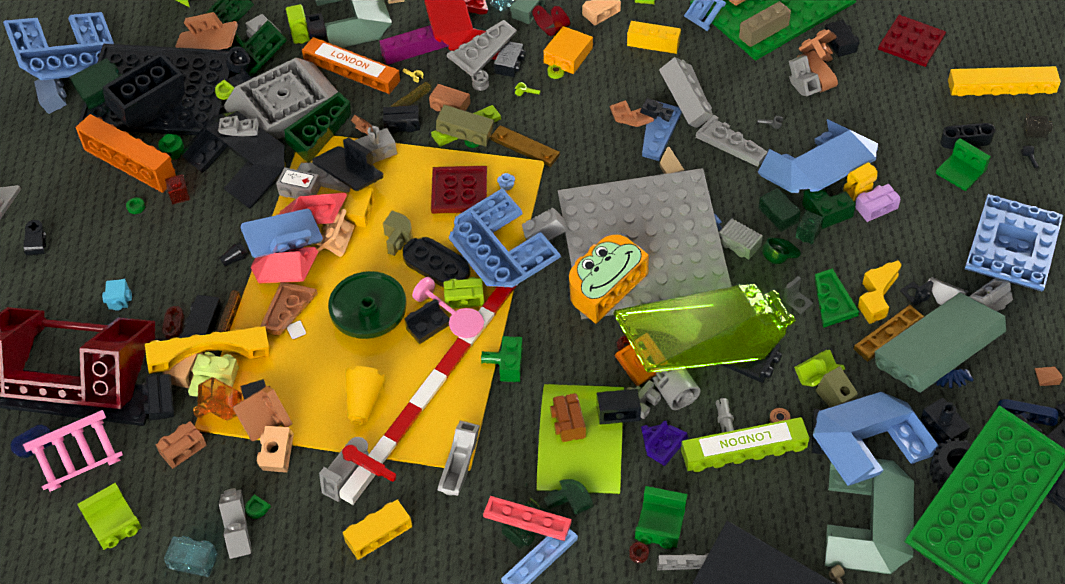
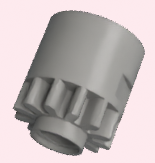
(676, 387)

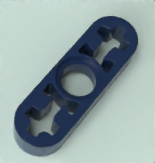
(1038, 413)

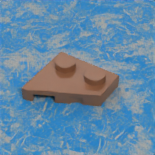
(361, 124)

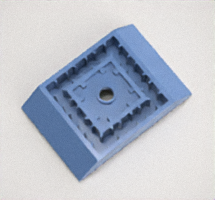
(1014, 242)

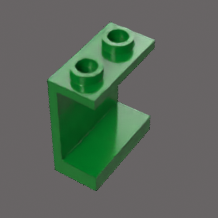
(661, 517)

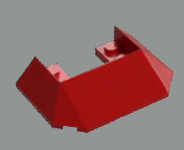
(452, 21)

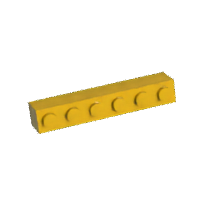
(1004, 81)

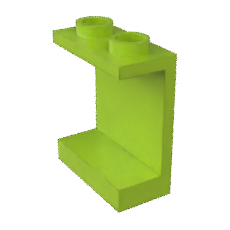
(109, 516)

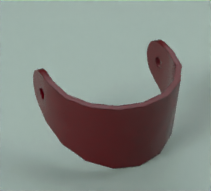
(544, 20)

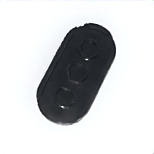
(435, 260)

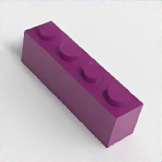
(409, 45)

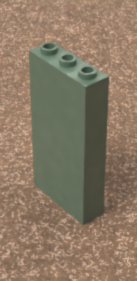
(940, 342)

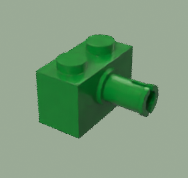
(508, 358)

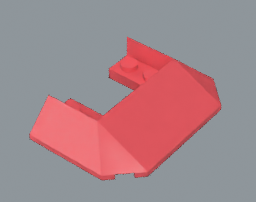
(295, 263)

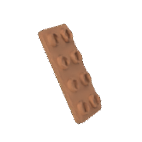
(207, 33)

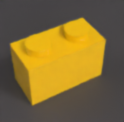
(359, 206)

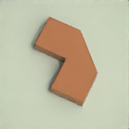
(623, 114)

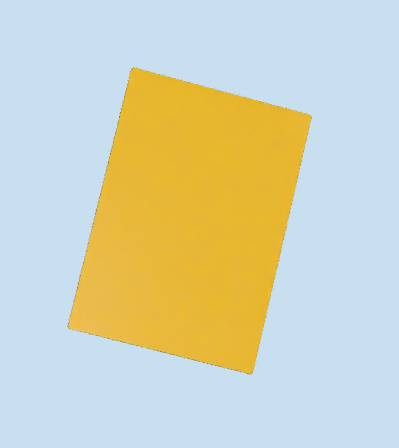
(312, 368)

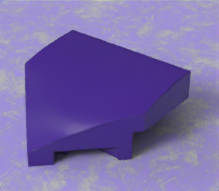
(662, 441)

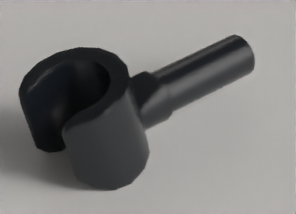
(1029, 151)

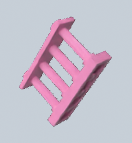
(57, 439)

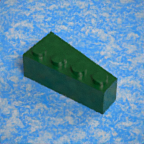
(318, 126)

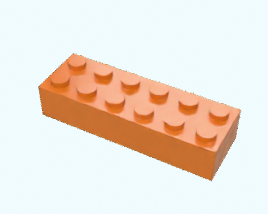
(125, 152)

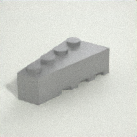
(687, 91)

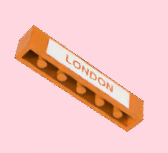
(351, 65)

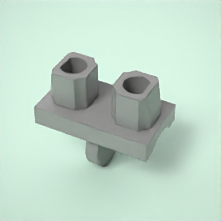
(648, 394)

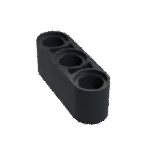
(974, 134)

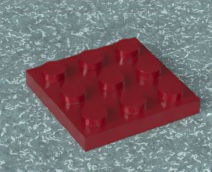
(912, 40)
(457, 188)

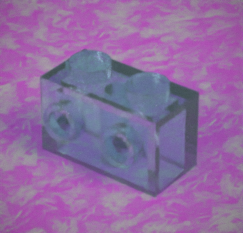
(190, 556)

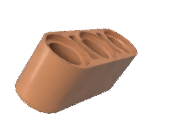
(826, 77)

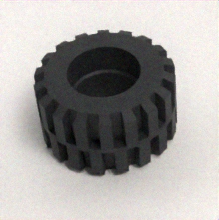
(945, 453)

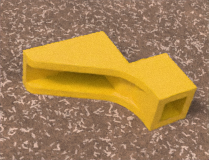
(877, 284)

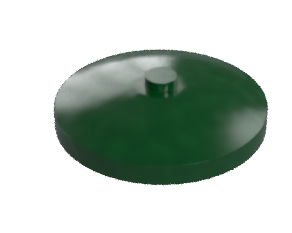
(367, 305)

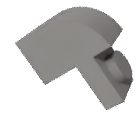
(802, 78)

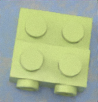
(210, 366)

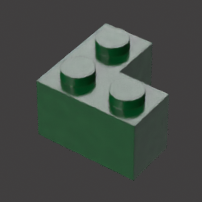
(833, 209)

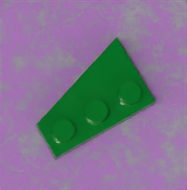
(833, 299)

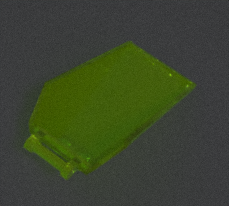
(706, 328)

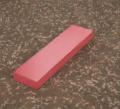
(527, 518)

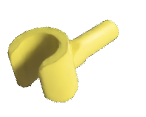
(414, 74)

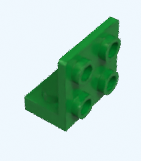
(964, 165)

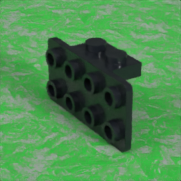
(350, 165)

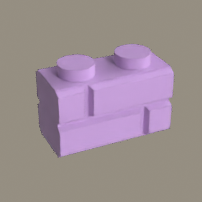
(877, 202)

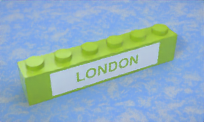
(745, 444)

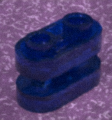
(33, 433)

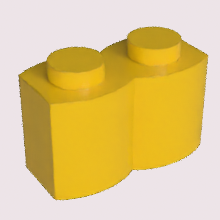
(860, 180)

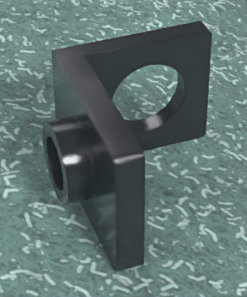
(922, 293)

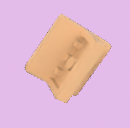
(336, 235)

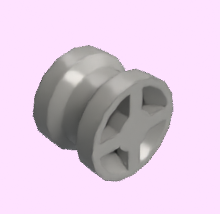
(480, 81)

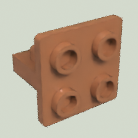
(819, 45)

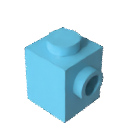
(117, 294)

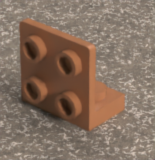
(260, 411)

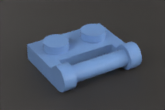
(700, 8)

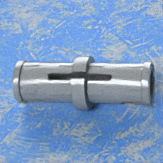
(725, 417)

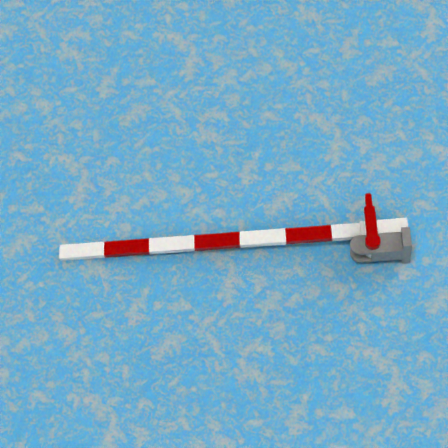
(354, 466)

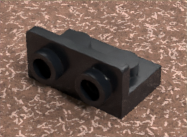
(426, 321)

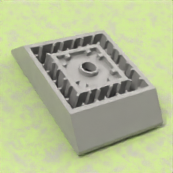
(261, 98)

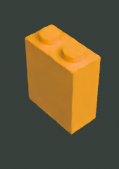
(568, 49)

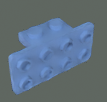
(281, 233)

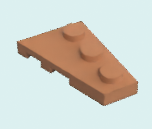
(286, 306)

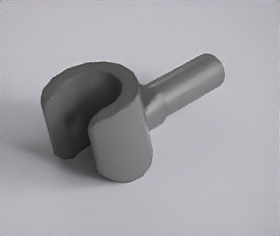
(776, 123)

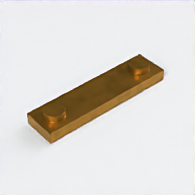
(525, 145)
(887, 332)

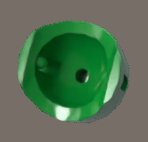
(171, 144)

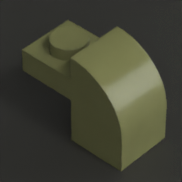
(398, 230)

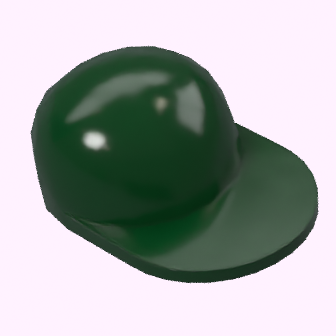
(779, 250)

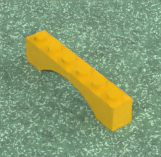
(166, 354)

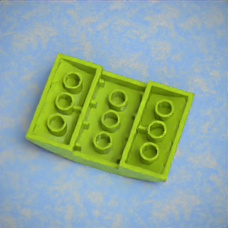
(589, 460)

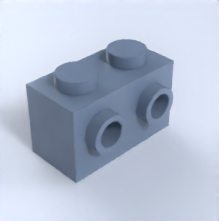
(51, 94)

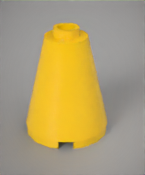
(362, 391)

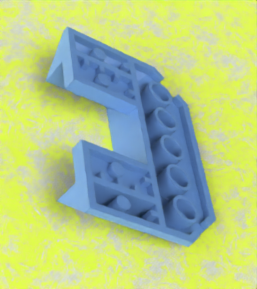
(58, 61)
(834, 158)
(487, 255)
(844, 426)

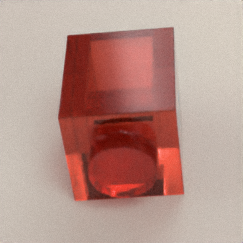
(177, 189)

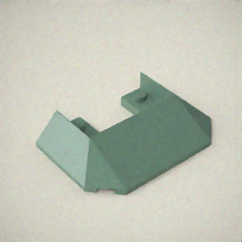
(368, 24)
(891, 521)

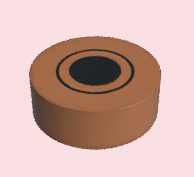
(779, 414)

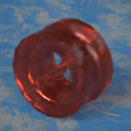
(644, 556)

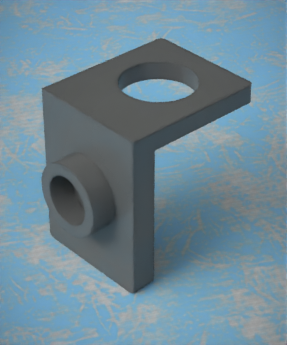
(791, 293)

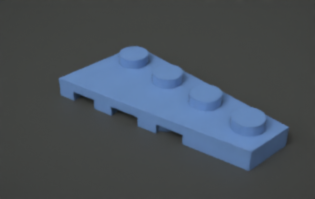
(658, 134)

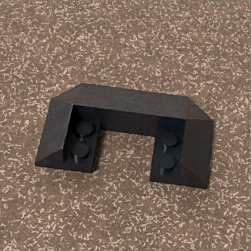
(261, 152)

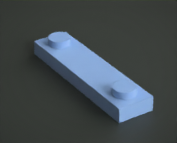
(538, 559)

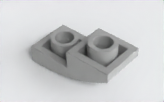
(234, 127)

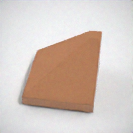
(1048, 376)

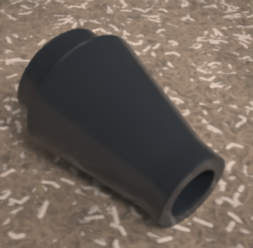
(233, 254)

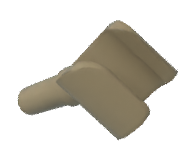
(836, 573)

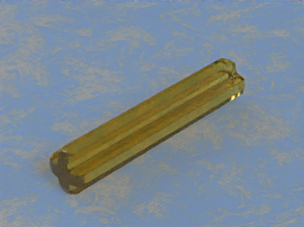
(413, 95)

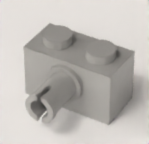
(379, 142)

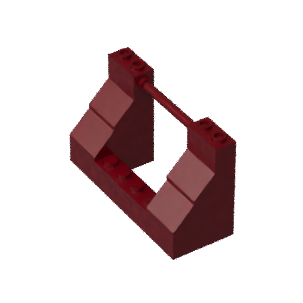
(107, 360)

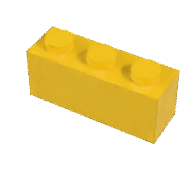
(653, 37)
(377, 529)

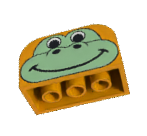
(606, 275)

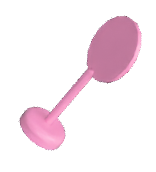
(463, 322)

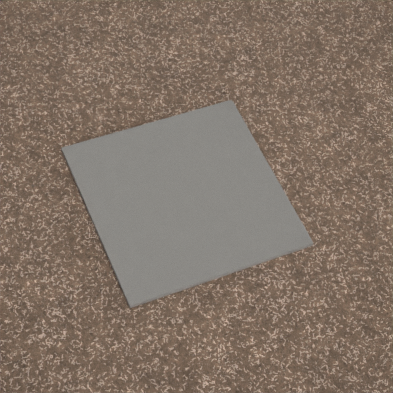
(663, 216)

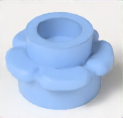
(506, 181)

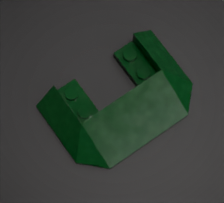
(261, 44)

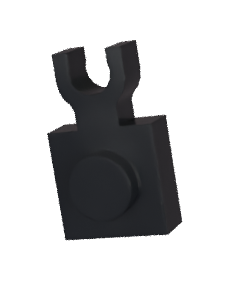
(655, 109)

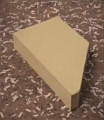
(670, 163)

